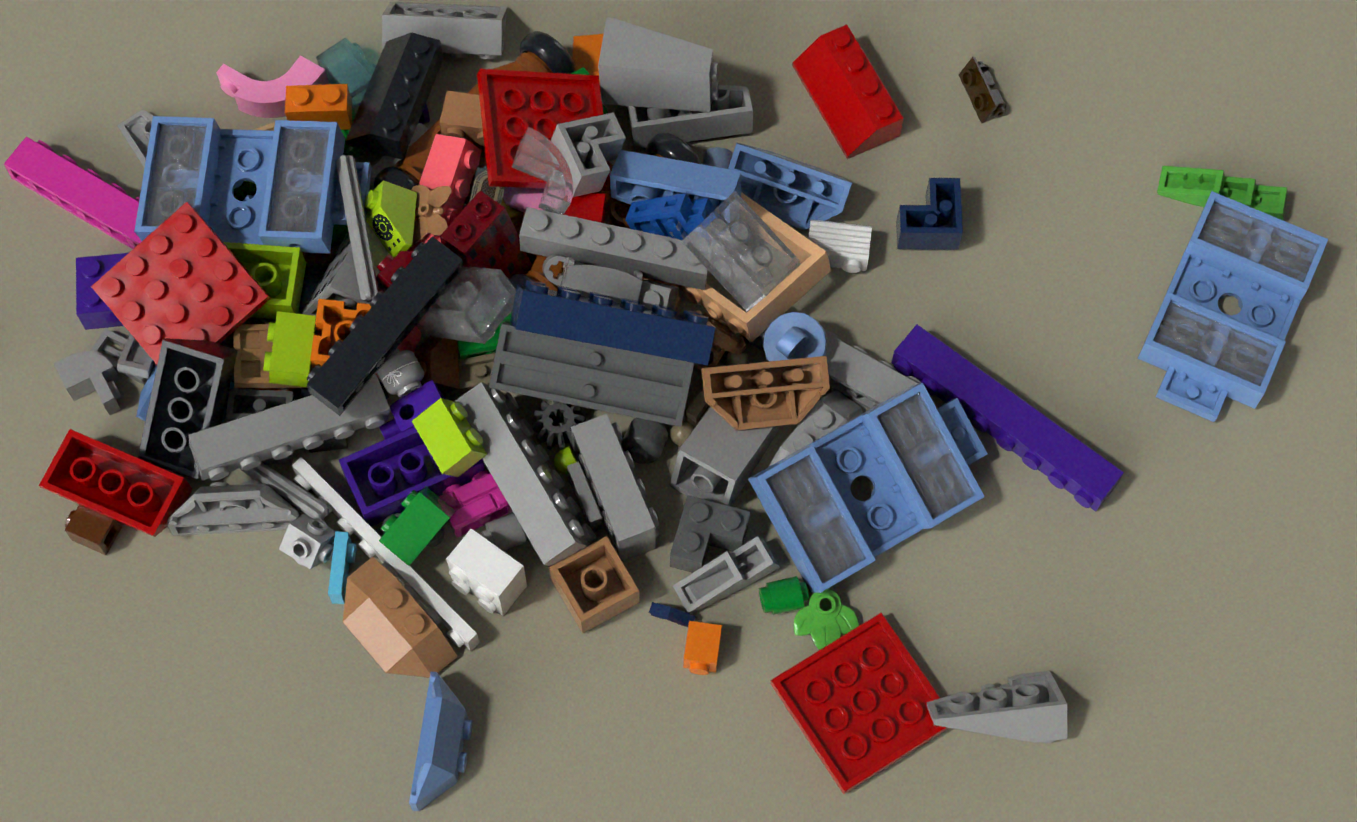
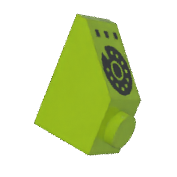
(392, 216)

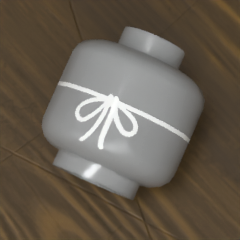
(401, 373)

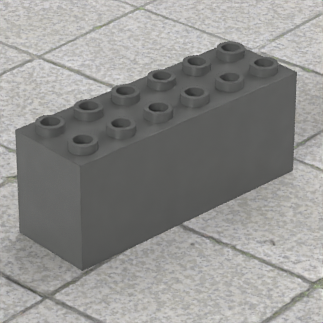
(591, 375)

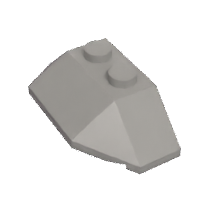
(823, 418)
(232, 510)

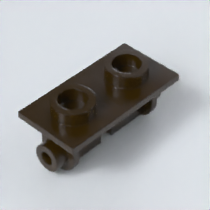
(977, 83)

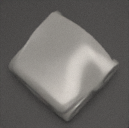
(601, 280)

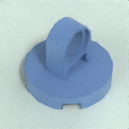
(794, 337)

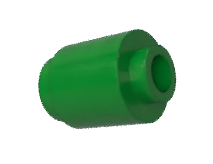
(783, 595)

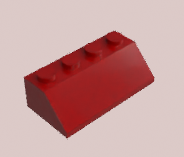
(848, 92)
(115, 483)

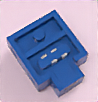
(669, 215)

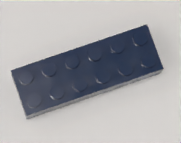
(612, 324)

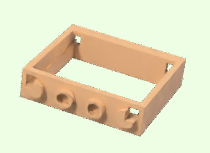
(751, 324)

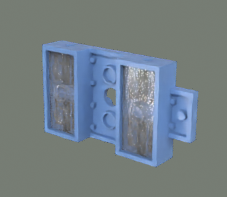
(291, 166)
(1219, 354)
(918, 477)

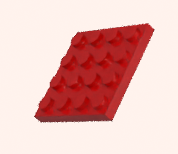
(534, 100)
(180, 285)
(860, 702)

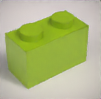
(291, 349)
(449, 437)

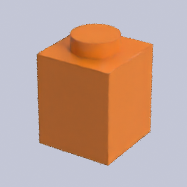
(702, 647)

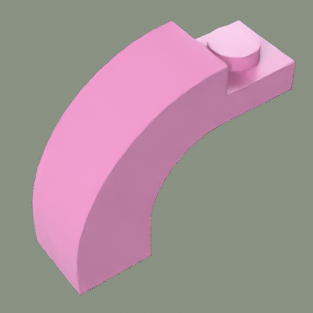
(267, 98)

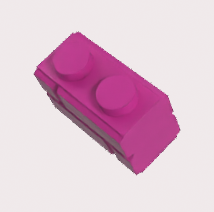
(475, 503)

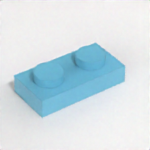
(343, 554)

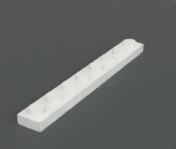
(352, 522)

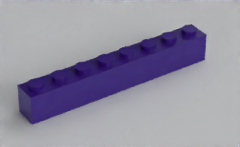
(1007, 418)

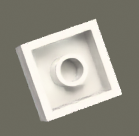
(486, 573)

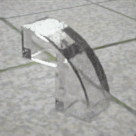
(543, 160)

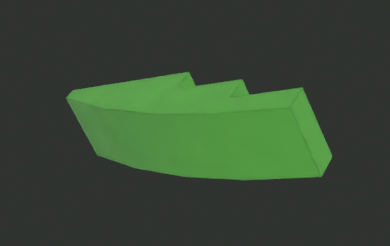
(1196, 184)

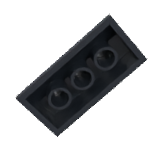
(396, 95)
(185, 399)

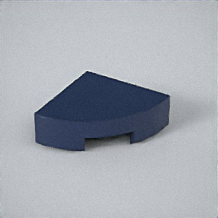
(671, 614)

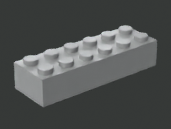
(525, 476)

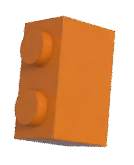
(319, 103)

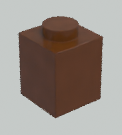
(92, 529)

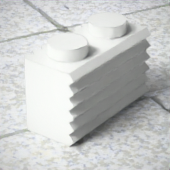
(845, 243)

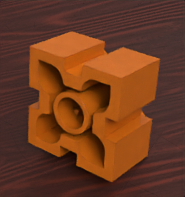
(331, 325)

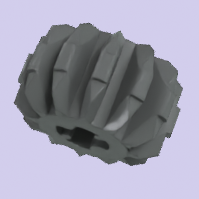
(552, 414)

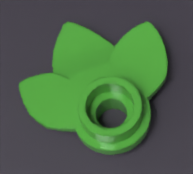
(825, 625)

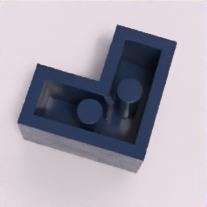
(936, 223)

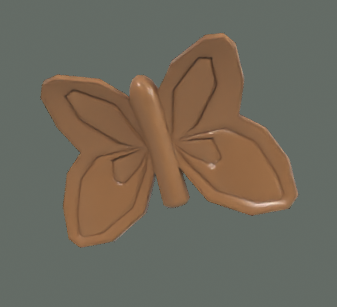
(429, 211)

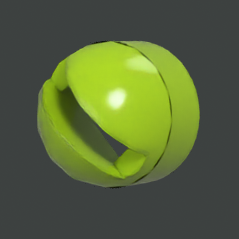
(563, 459)

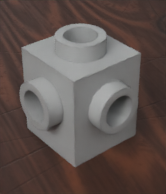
(308, 541)

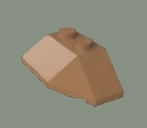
(766, 391)
(393, 624)

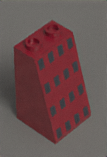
(486, 237)

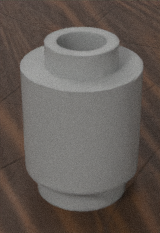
(505, 532)

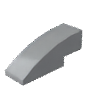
(726, 575)

